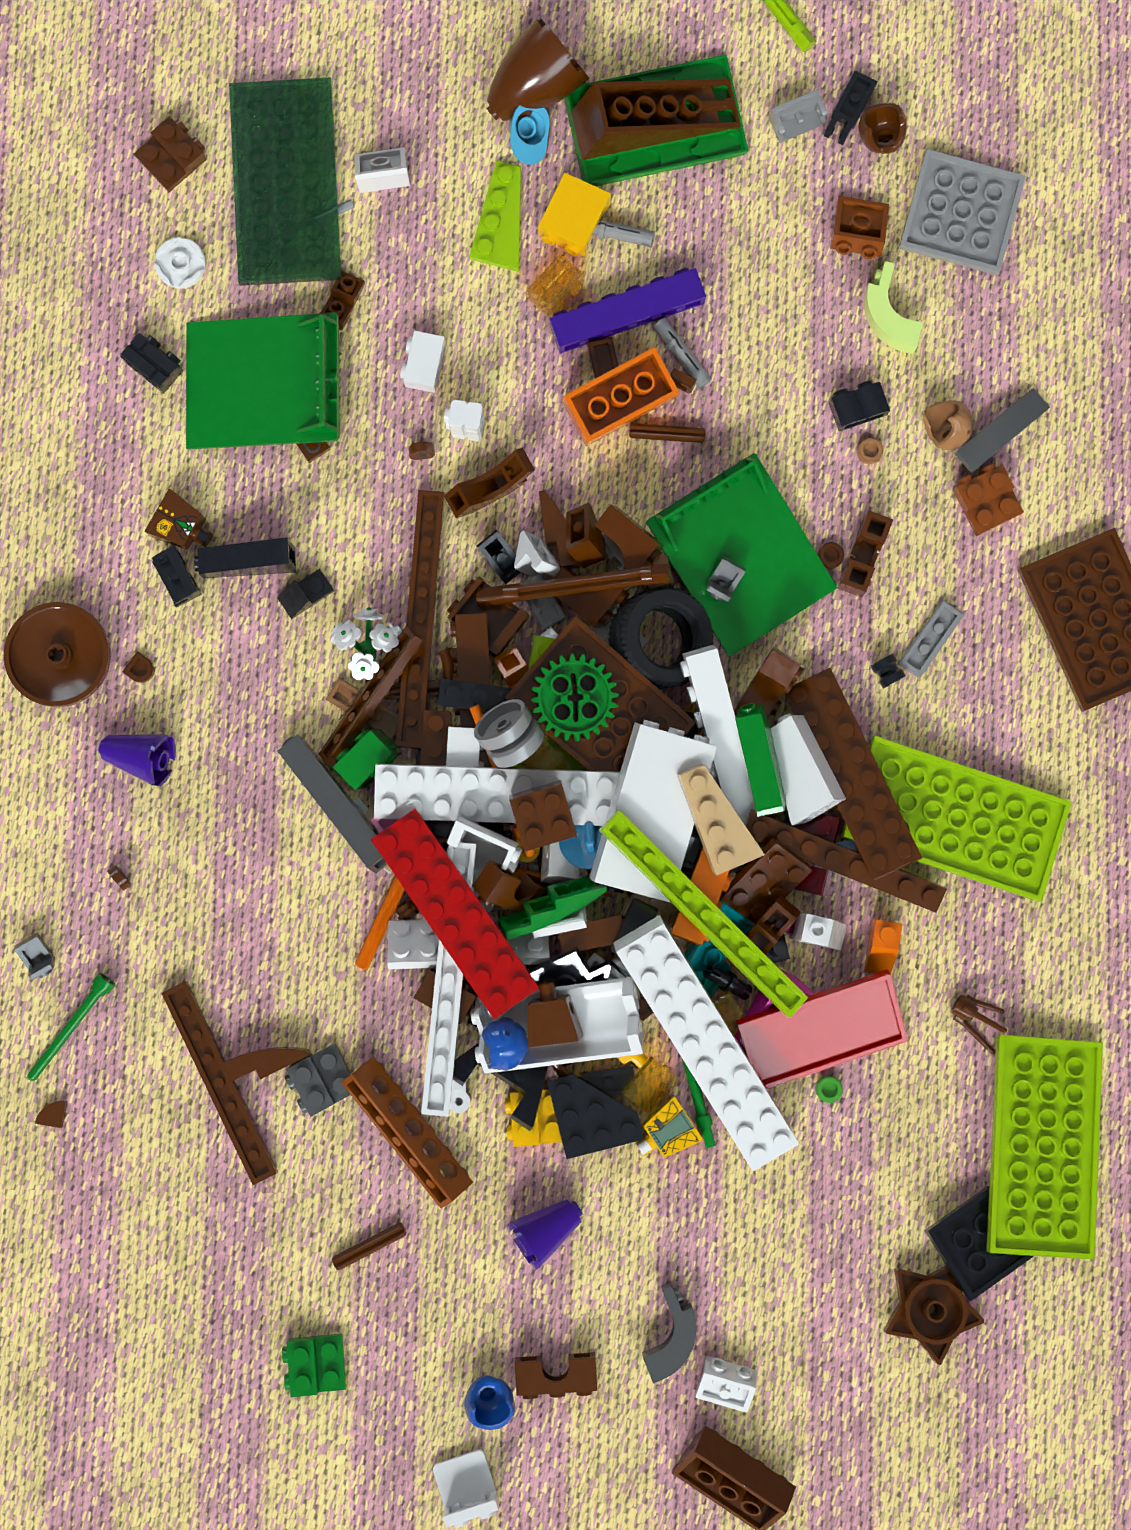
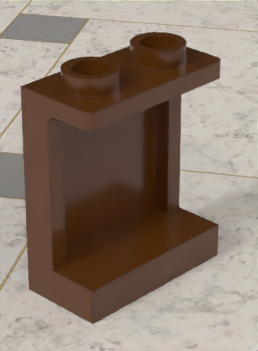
(502, 619)

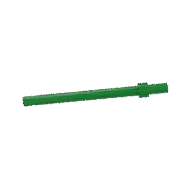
(703, 1118)

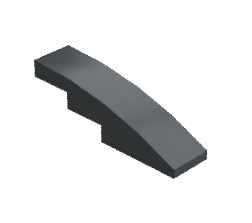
(1002, 430)

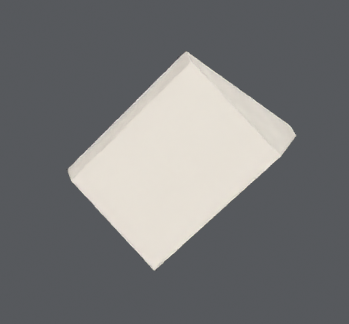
(381, 170)

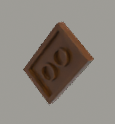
(765, 880)

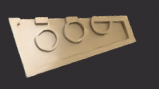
(718, 825)

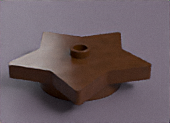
(934, 1330)

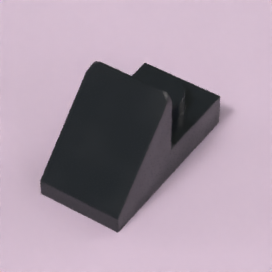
(499, 556)
(305, 594)

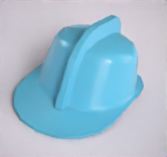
(529, 135)

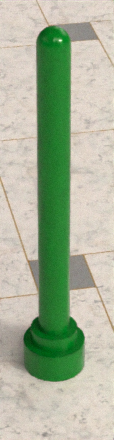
(99, 988)

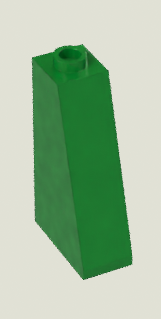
(760, 759)

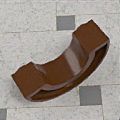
(772, 679)

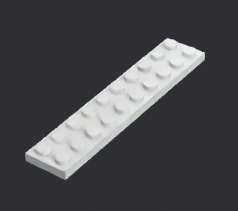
(484, 792)

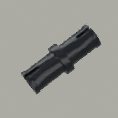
(727, 981)

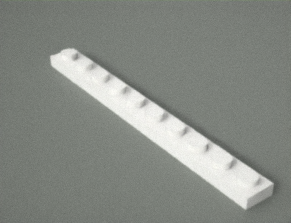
(445, 1009)

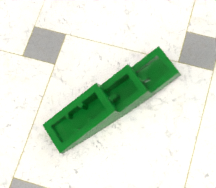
(559, 903)

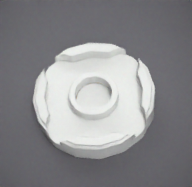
(175, 268)

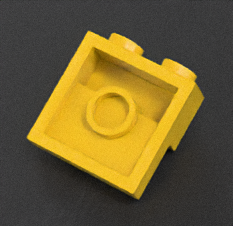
(545, 1126)

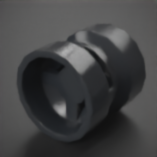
(888, 671)

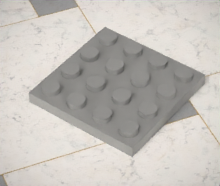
(962, 212)

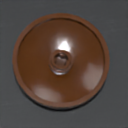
(57, 654)

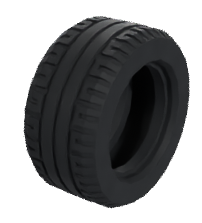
(678, 605)

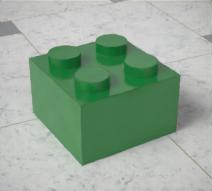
(359, 762)

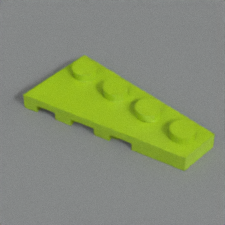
(499, 225)

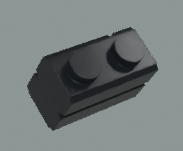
(151, 362)

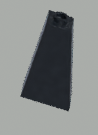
(246, 559)

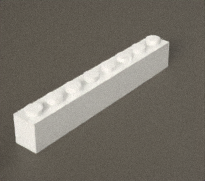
(719, 725)

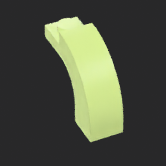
(883, 320)

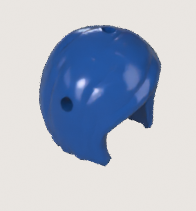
(507, 1043)
(489, 1411)

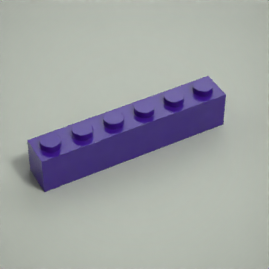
(627, 310)

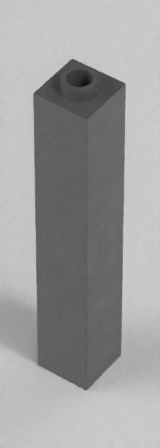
(333, 800)

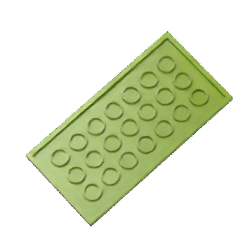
(973, 819)
(1045, 1147)

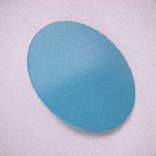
(583, 848)

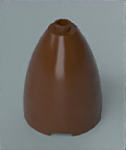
(534, 74)

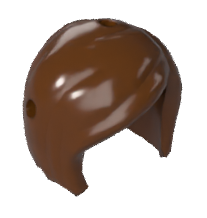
(883, 121)

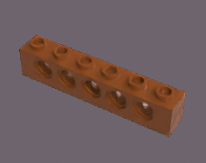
(407, 1146)

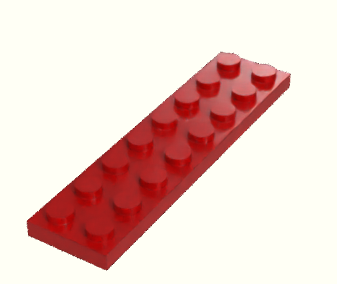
(455, 913)

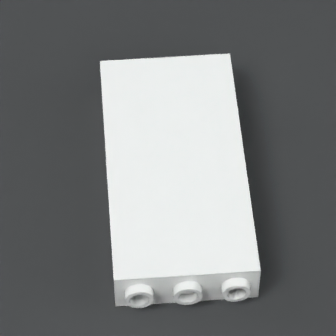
(653, 801)

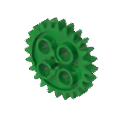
(599, 696)

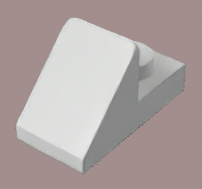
(534, 556)

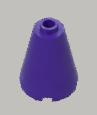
(140, 755)
(545, 1230)

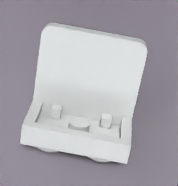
(466, 1488)

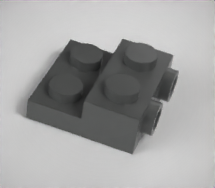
(319, 1080)

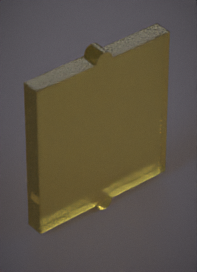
(650, 1086)

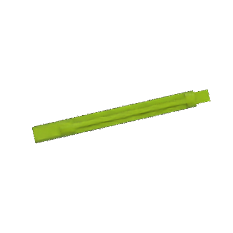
(791, 23)

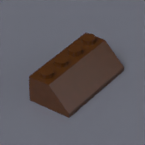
(734, 1480)

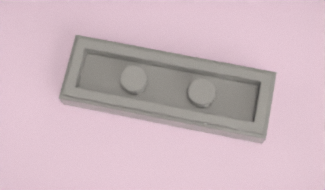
(931, 639)

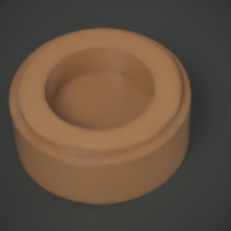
(870, 450)

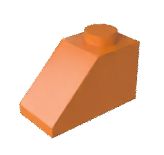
(882, 945)

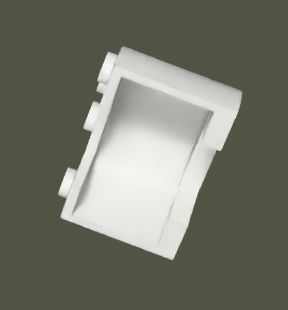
(489, 847)

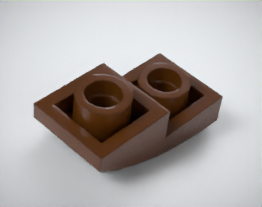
(344, 297)

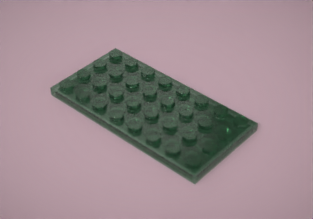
(285, 181)

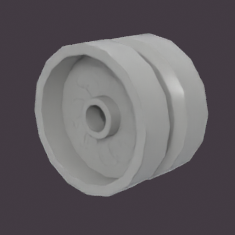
(509, 733)

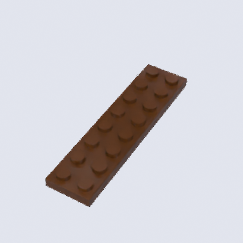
(868, 805)

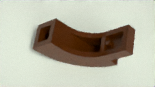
(491, 486)

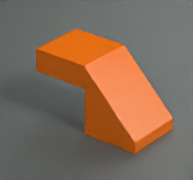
(511, 666)

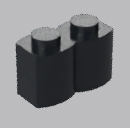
(858, 405)

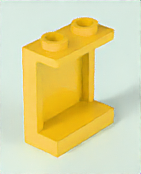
(573, 215)

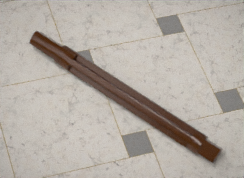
(586, 583)

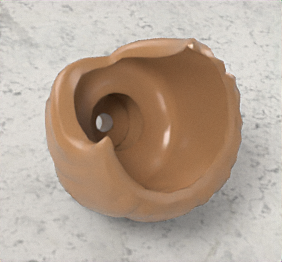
(948, 424)

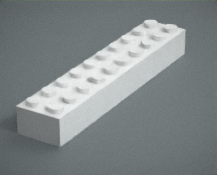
(705, 1042)

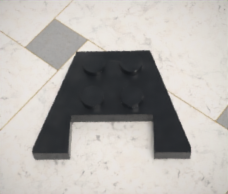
(526, 1081)

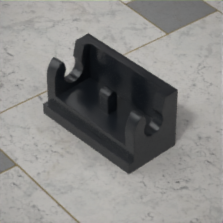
(176, 576)

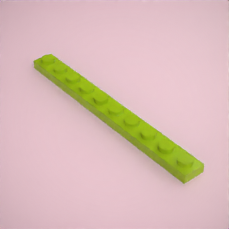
(703, 913)

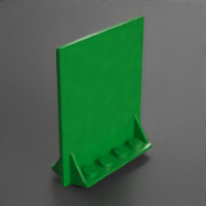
(262, 381)
(751, 524)

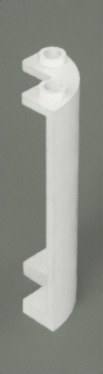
(606, 1016)

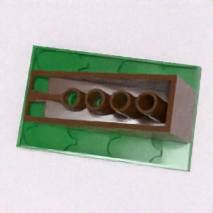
(673, 112)

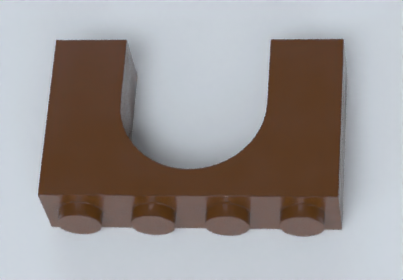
(638, 550)

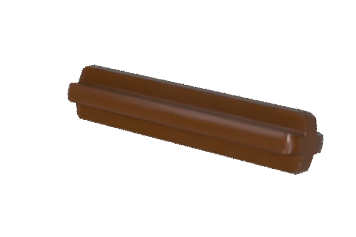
(667, 433)
(369, 1246)

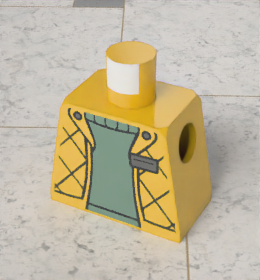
(668, 1130)

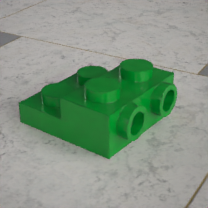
(314, 1365)

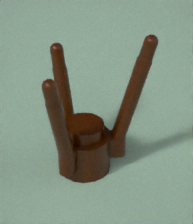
(965, 1009)

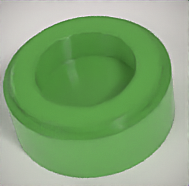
(829, 1089)

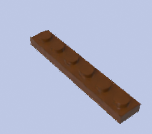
(371, 696)

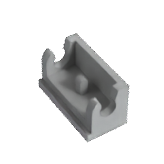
(798, 116)

